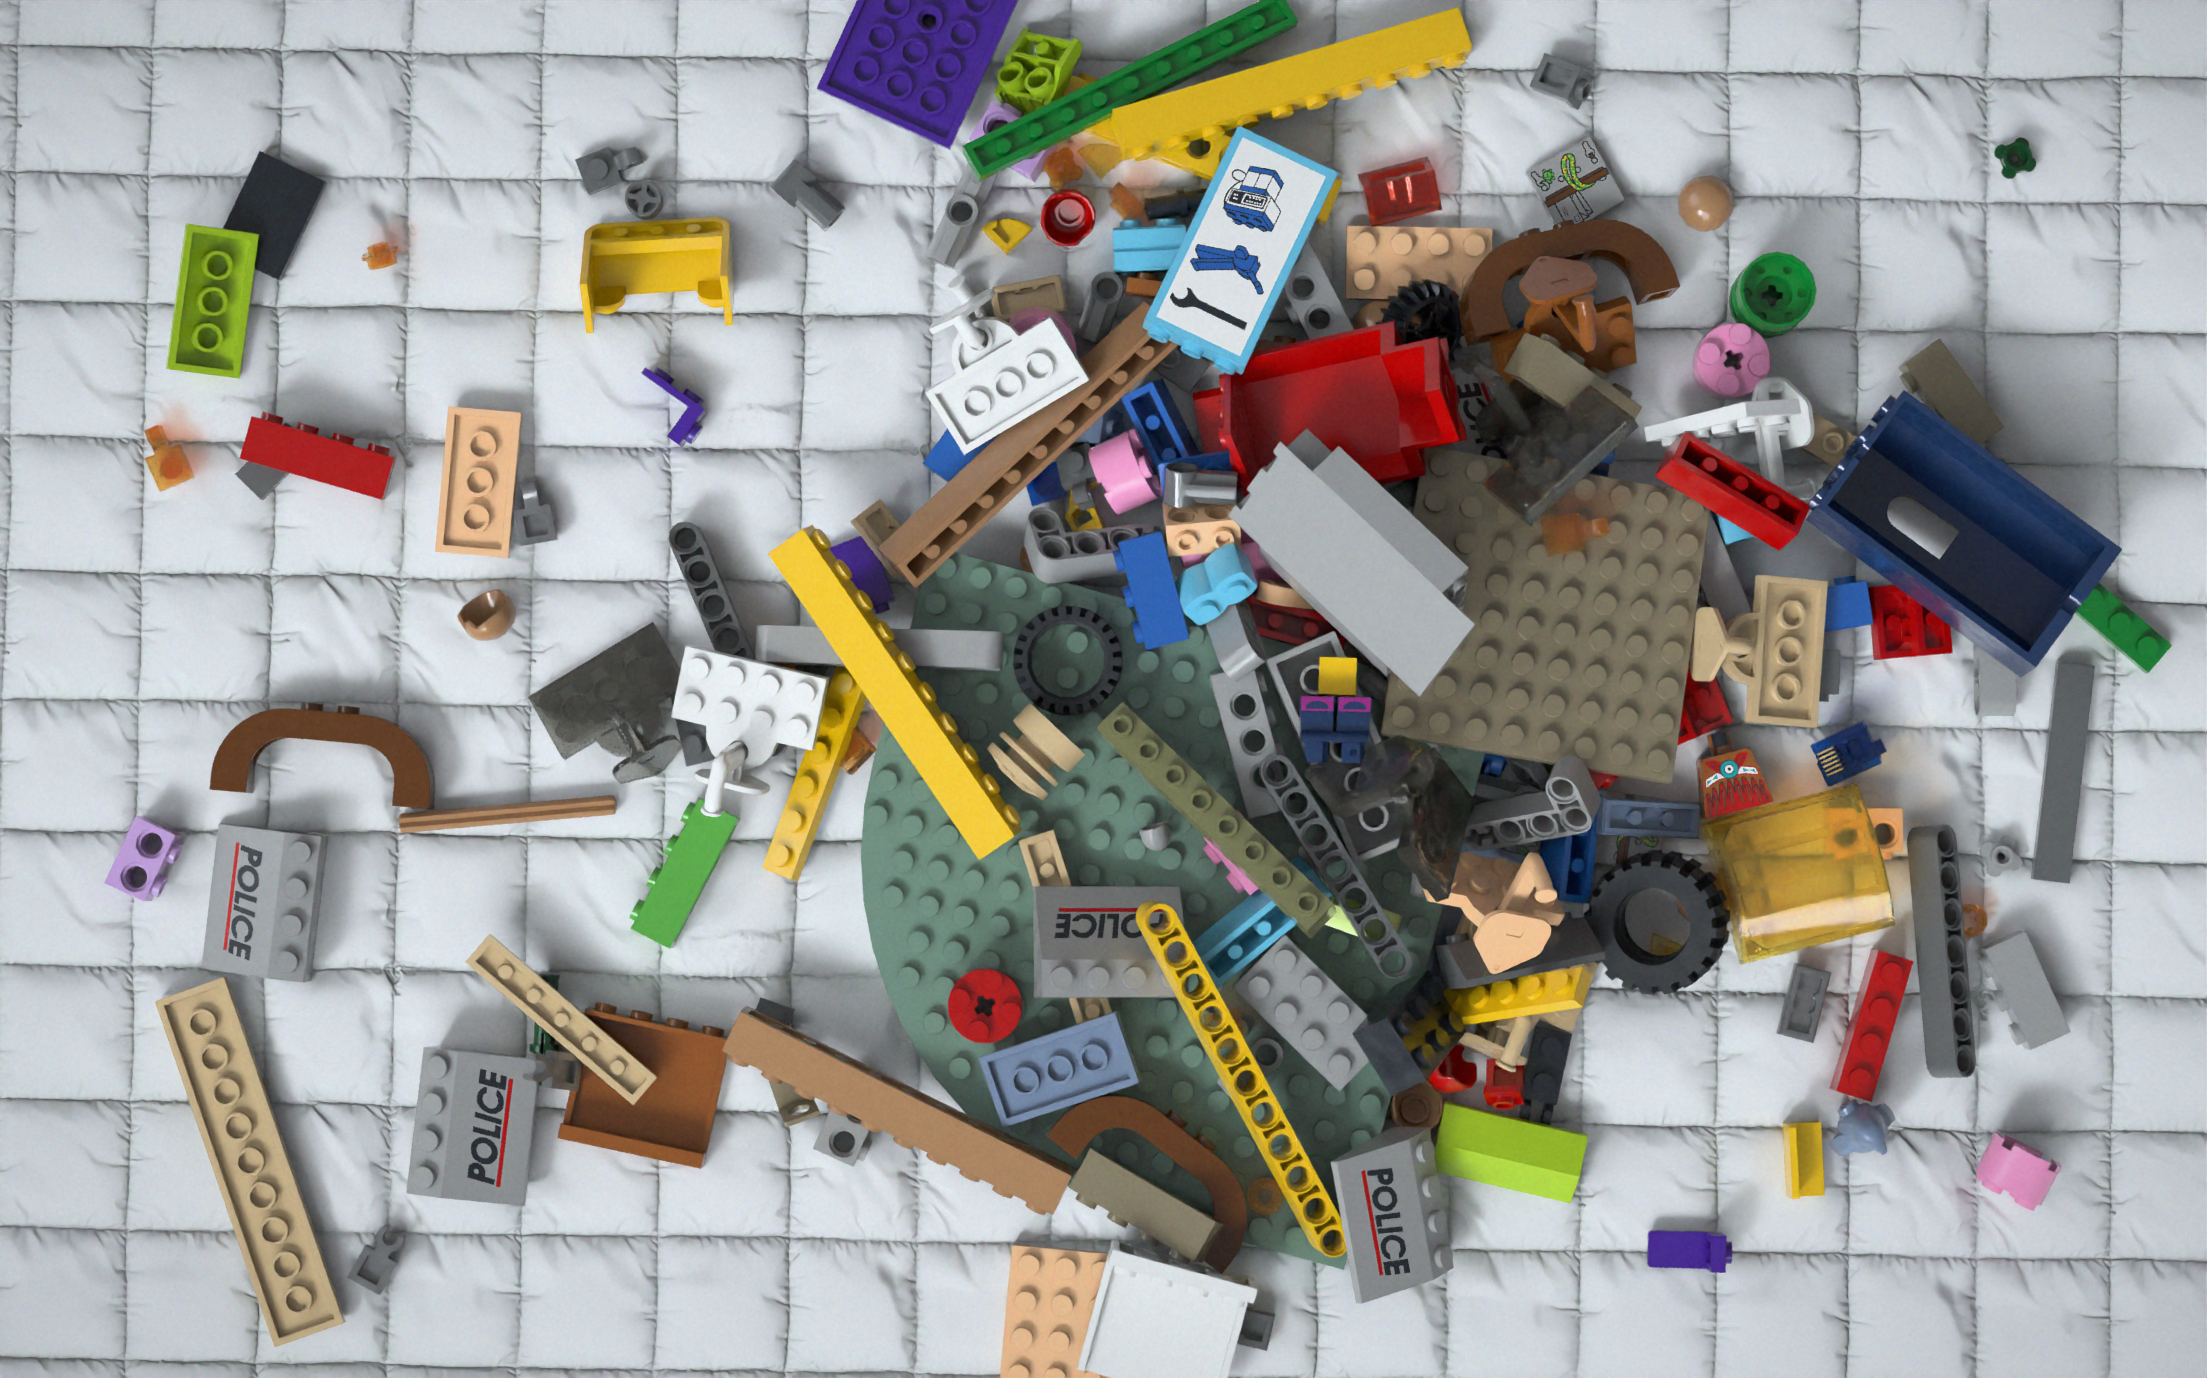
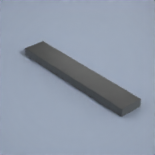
(2062, 772)

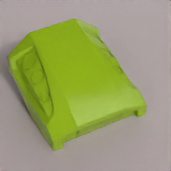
(1036, 70)

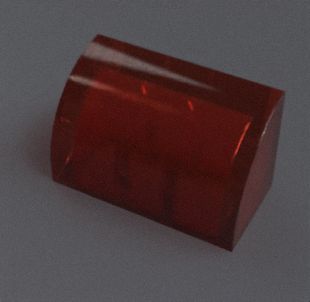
(1400, 191)

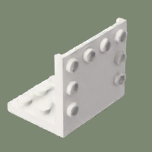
(1164, 1317)

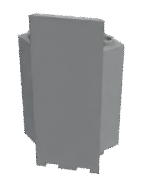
(1358, 559)

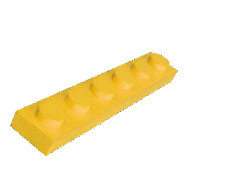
(816, 778)
(1521, 996)

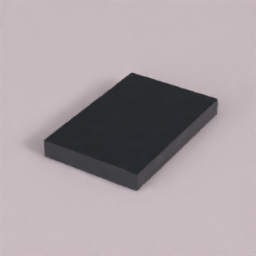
(278, 207)

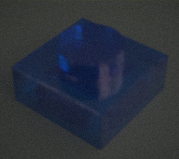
(1046, 486)

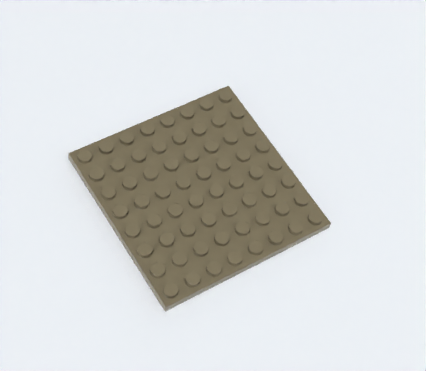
(1565, 647)

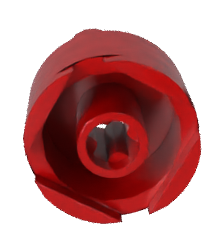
(980, 1026)

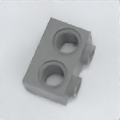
(836, 1123)

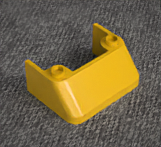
(656, 259)

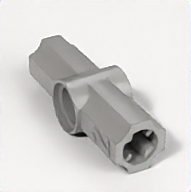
(952, 234)

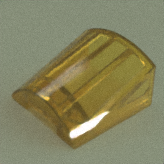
(1800, 872)

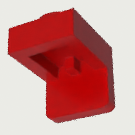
(1503, 1087)

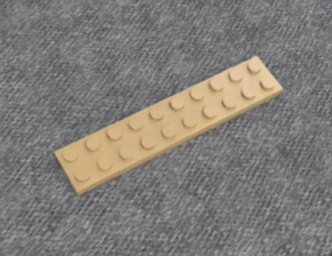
(250, 1161)

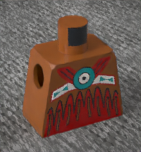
(1729, 779)

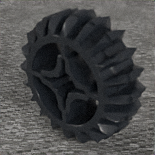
(1425, 312)

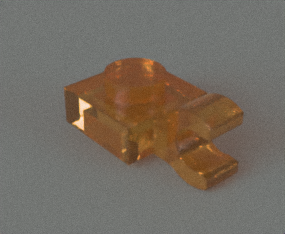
(168, 464)
(1567, 535)

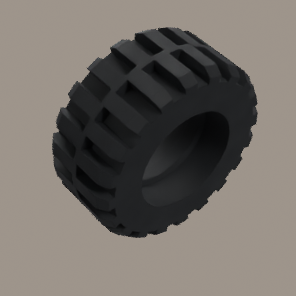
(1695, 892)

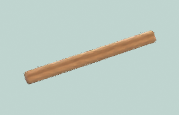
(507, 814)

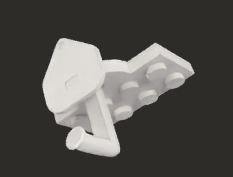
(1000, 379)
(1776, 414)
(745, 704)

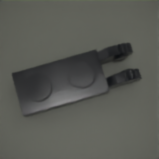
(1545, 1071)

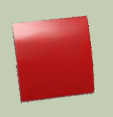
(1905, 626)
(1702, 709)

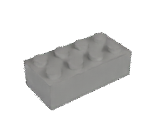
(1306, 1010)

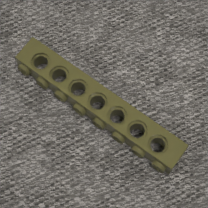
(1216, 820)

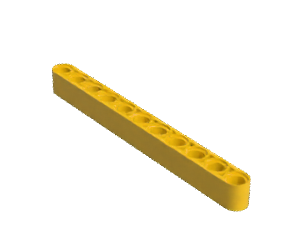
(1230, 1066)

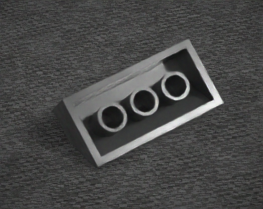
(1567, 946)

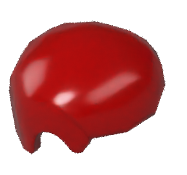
(1067, 217)
(1454, 1073)

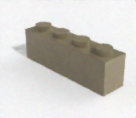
(1561, 375)
(1146, 1206)

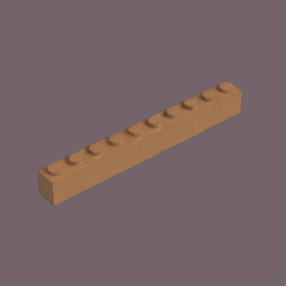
(1022, 452)
(898, 1110)

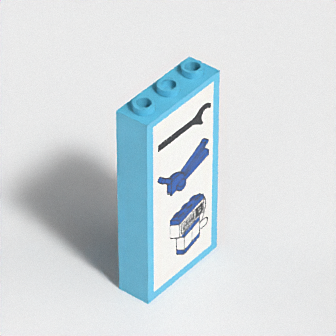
(1239, 251)

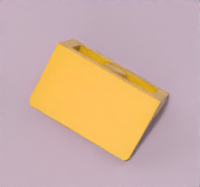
(1803, 1159)

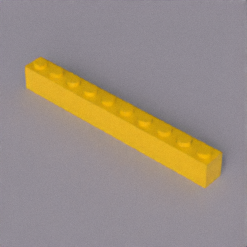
(1291, 84)
(896, 690)

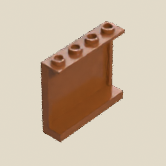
(678, 1108)

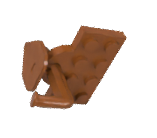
(1595, 332)

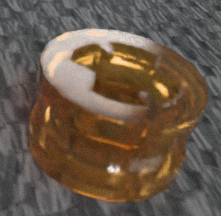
(1980, 919)

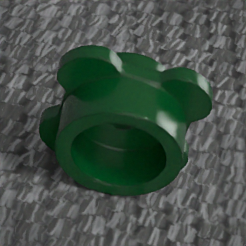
(2021, 149)

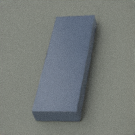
(1648, 818)

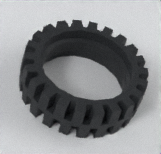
(1067, 616)

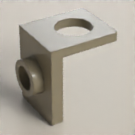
(790, 1102)

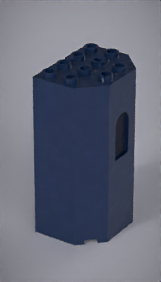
(2018, 552)

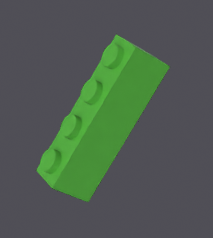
(684, 874)

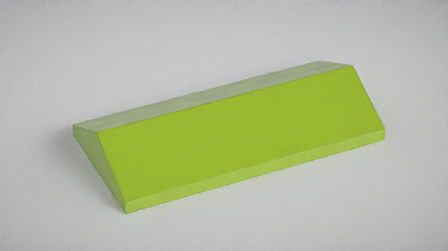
(212, 301)
(1509, 1152)

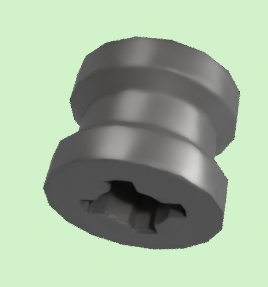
(638, 192)

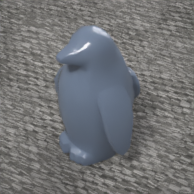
(1862, 1128)

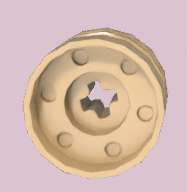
(1035, 752)

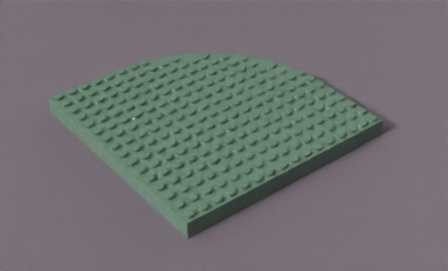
(946, 912)

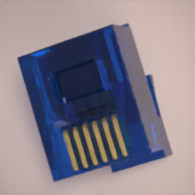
(1847, 753)

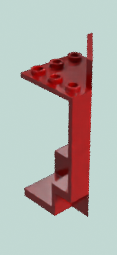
(1348, 391)

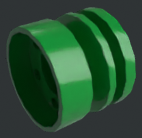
(1785, 280)

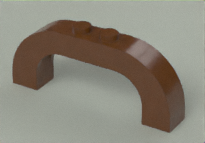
(1624, 245)
(238, 753)
(1168, 1134)

